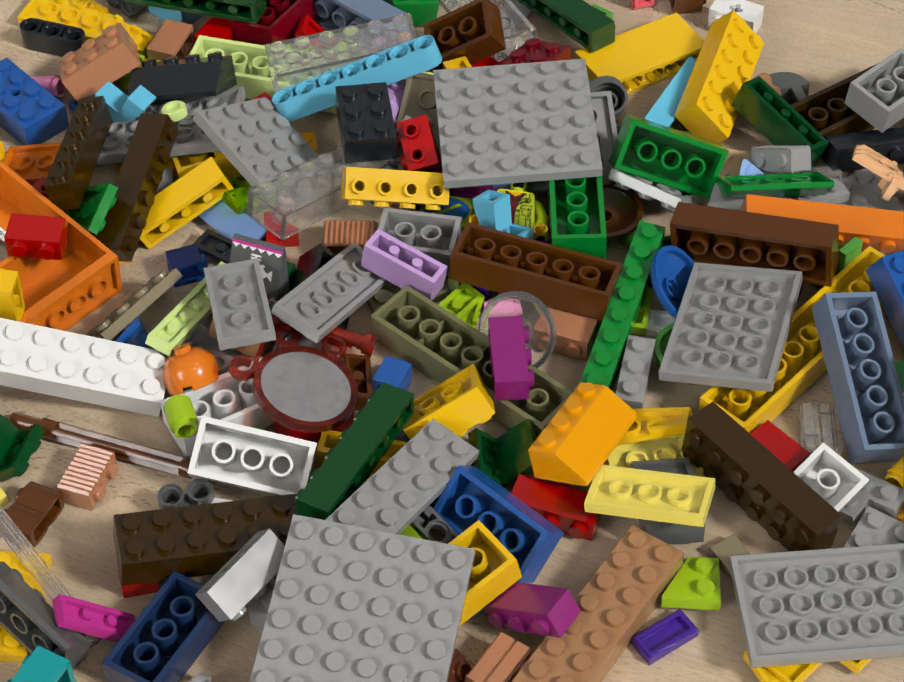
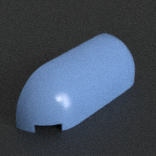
(228, 223)

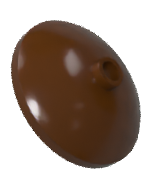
(622, 210)

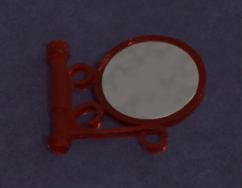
(303, 384)

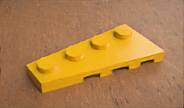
(657, 423)

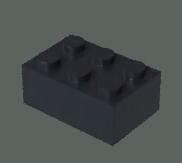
(365, 122)

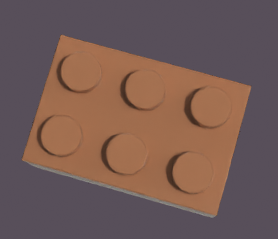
(99, 61)

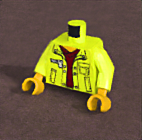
(524, 210)

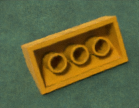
(581, 435)

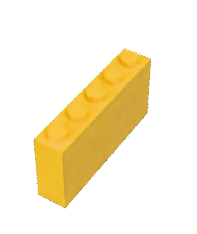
(645, 53)

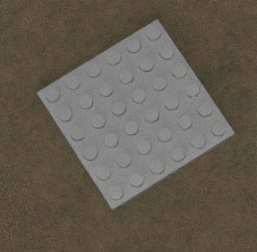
(516, 123)
(362, 606)

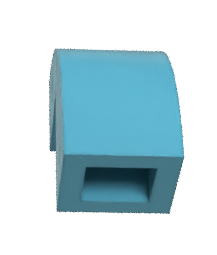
(124, 107)
(494, 212)

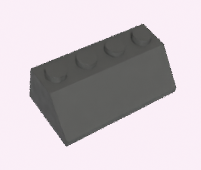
(33, 620)

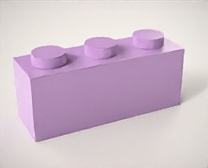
(403, 264)

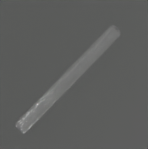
(34, 562)

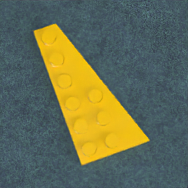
(83, 14)

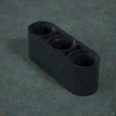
(51, 37)

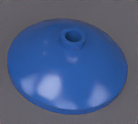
(670, 276)

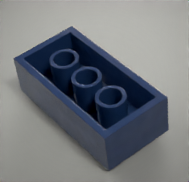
(164, 636)

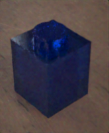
(188, 262)

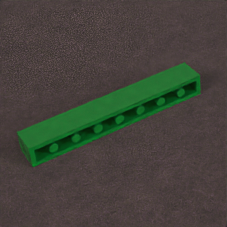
(623, 306)

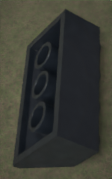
(184, 77)

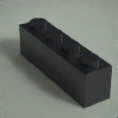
(841, 147)

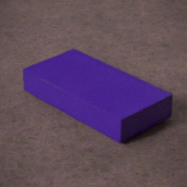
(664, 636)

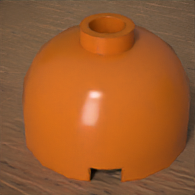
(189, 368)

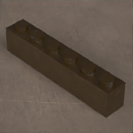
(78, 153)
(138, 184)

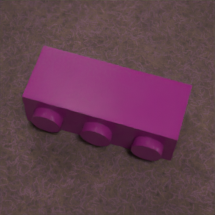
(510, 358)
(533, 609)

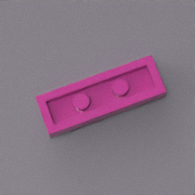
(91, 618)

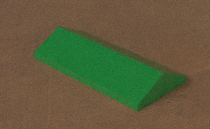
(774, 185)

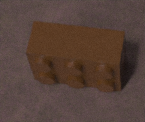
(469, 32)

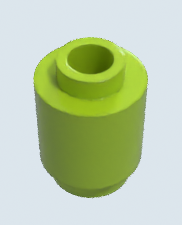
(181, 416)

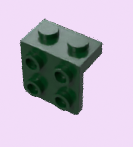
(17, 448)
(507, 455)

